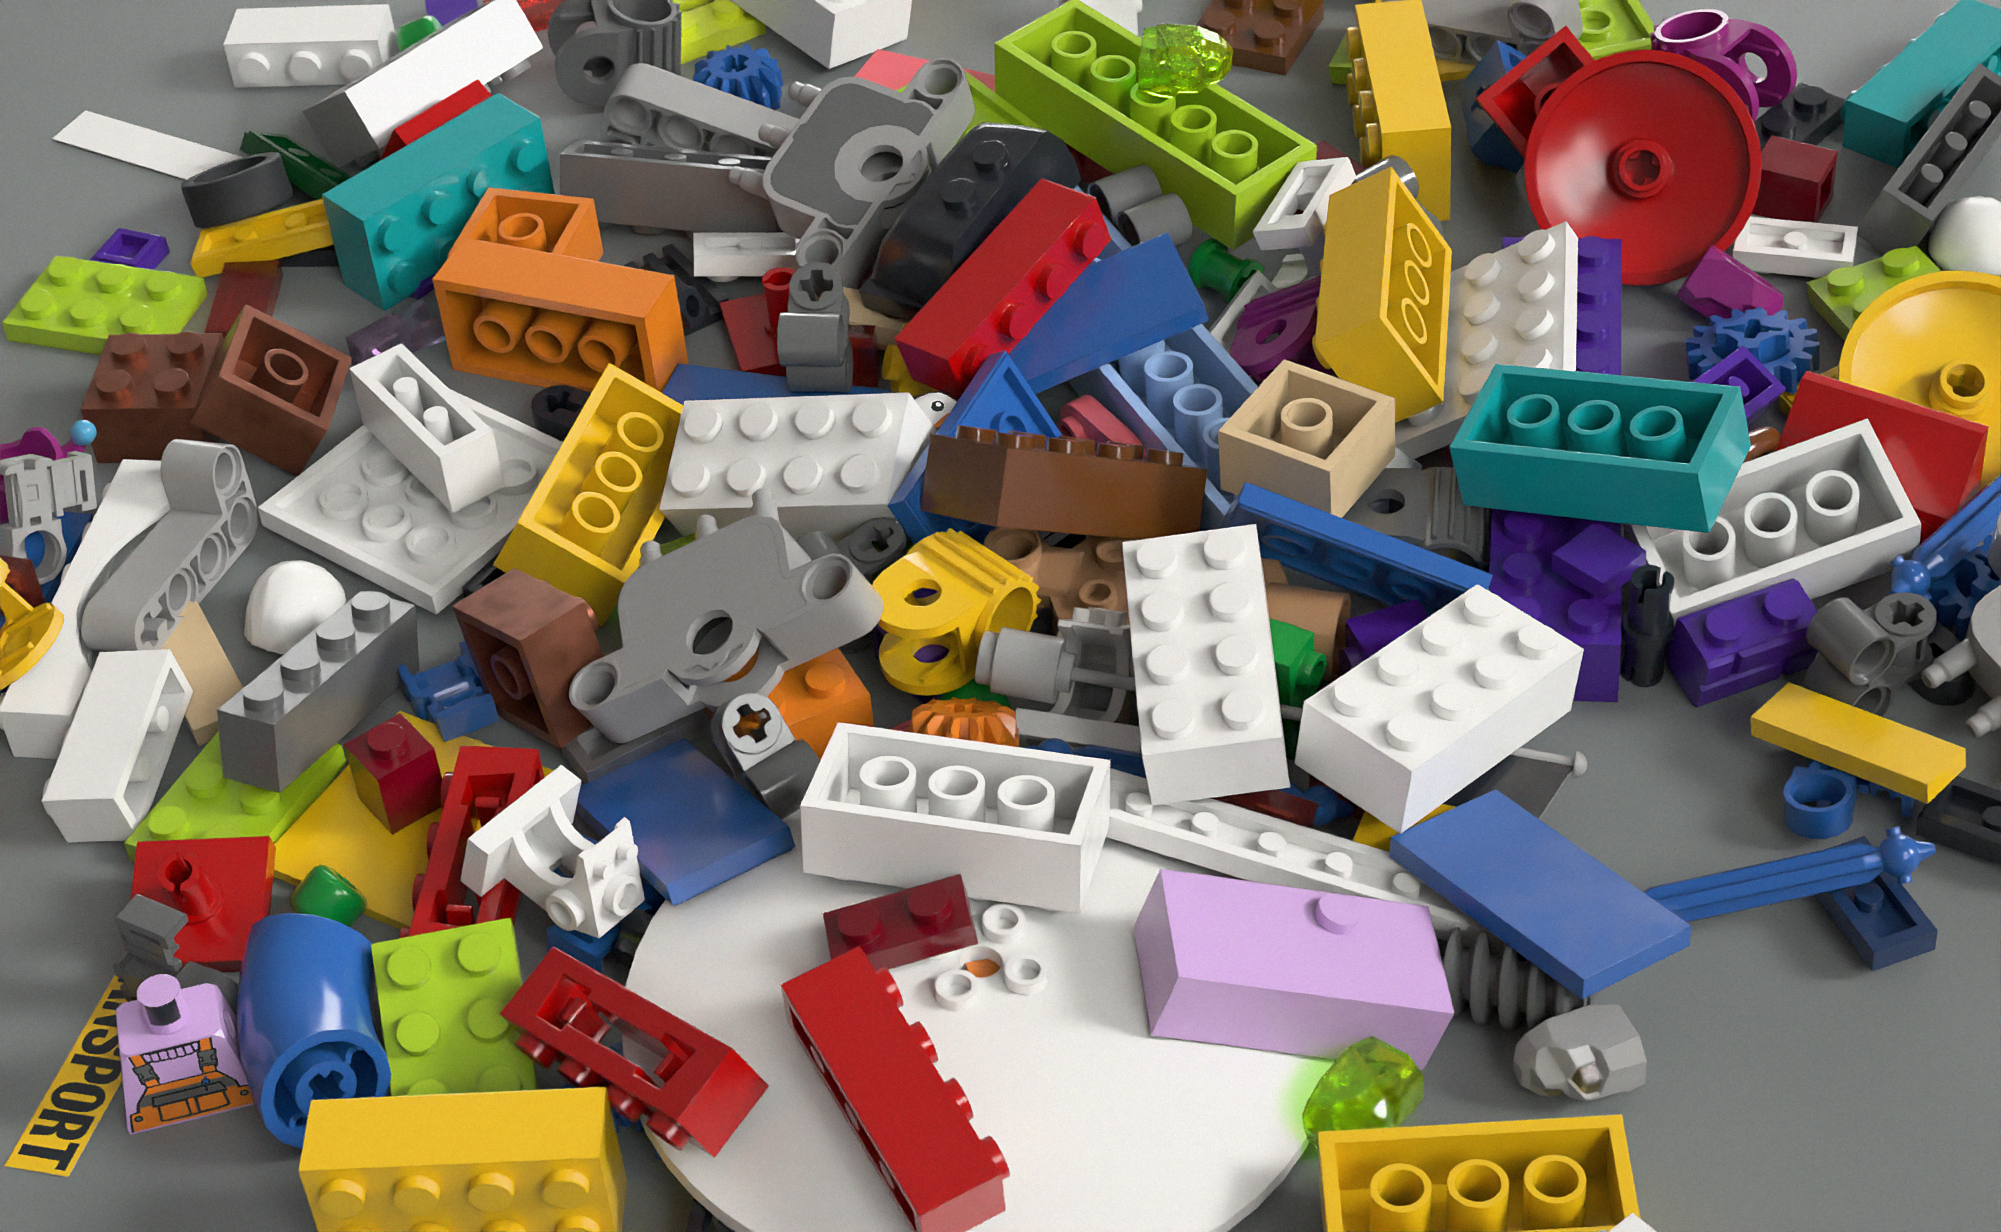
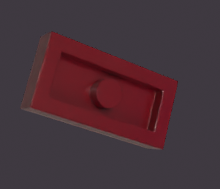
(905, 924)

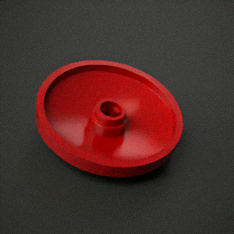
(1645, 156)

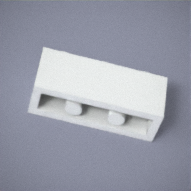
(308, 44)
(427, 427)
(117, 745)

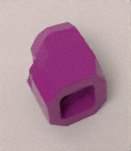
(1725, 284)

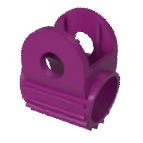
(1722, 47)
(1294, 317)

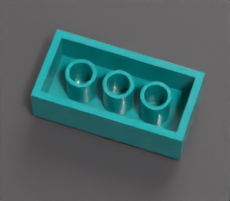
(409, 209)
(1602, 447)

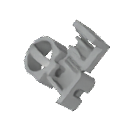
(39, 494)

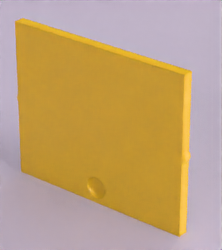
(352, 841)

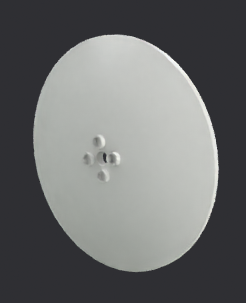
(1049, 1051)

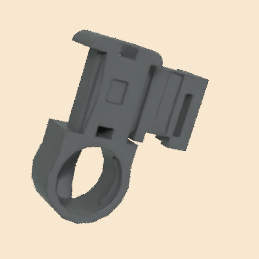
(149, 942)

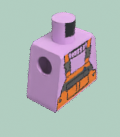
(178, 1055)

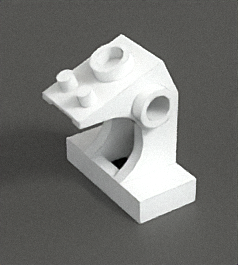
(1279, 228)
(1101, 645)
(538, 837)

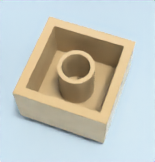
(1308, 439)

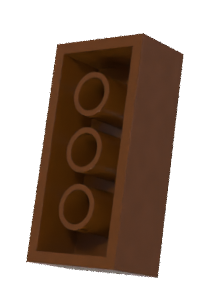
(1062, 484)

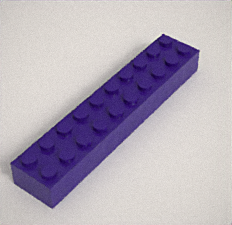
(1526, 541)

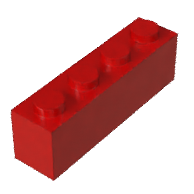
(1004, 286)
(894, 1095)

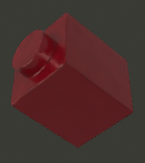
(1795, 180)
(395, 773)

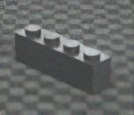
(1937, 165)
(665, 188)
(317, 691)

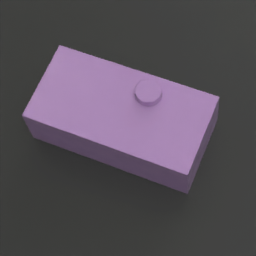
(1289, 968)

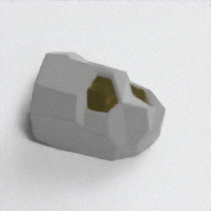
(1582, 1054)

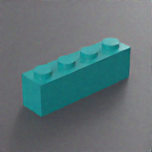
(1913, 89)

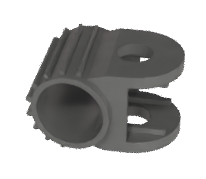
(623, 36)
(1428, 514)

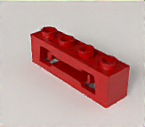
(478, 789)
(705, 1081)

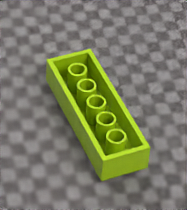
(1209, 147)

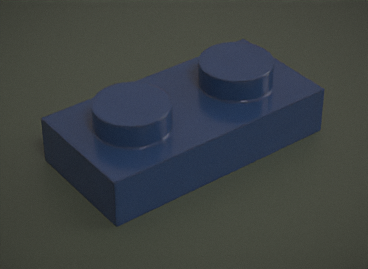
(1880, 919)

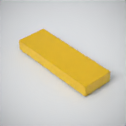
(262, 238)
(1858, 742)

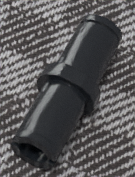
(1647, 625)

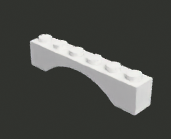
(46, 698)

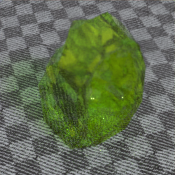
(1181, 59)
(1364, 1089)

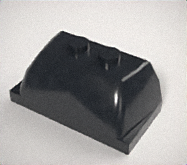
(960, 209)

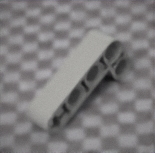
(1469, 28)
(683, 114)
(183, 555)

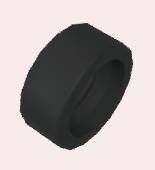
(237, 190)

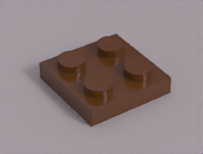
(1264, 32)

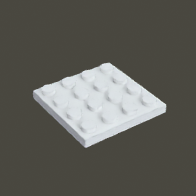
(1501, 311)
(391, 529)

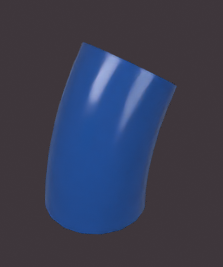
(307, 1019)

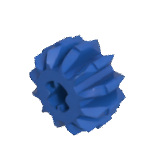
(743, 74)

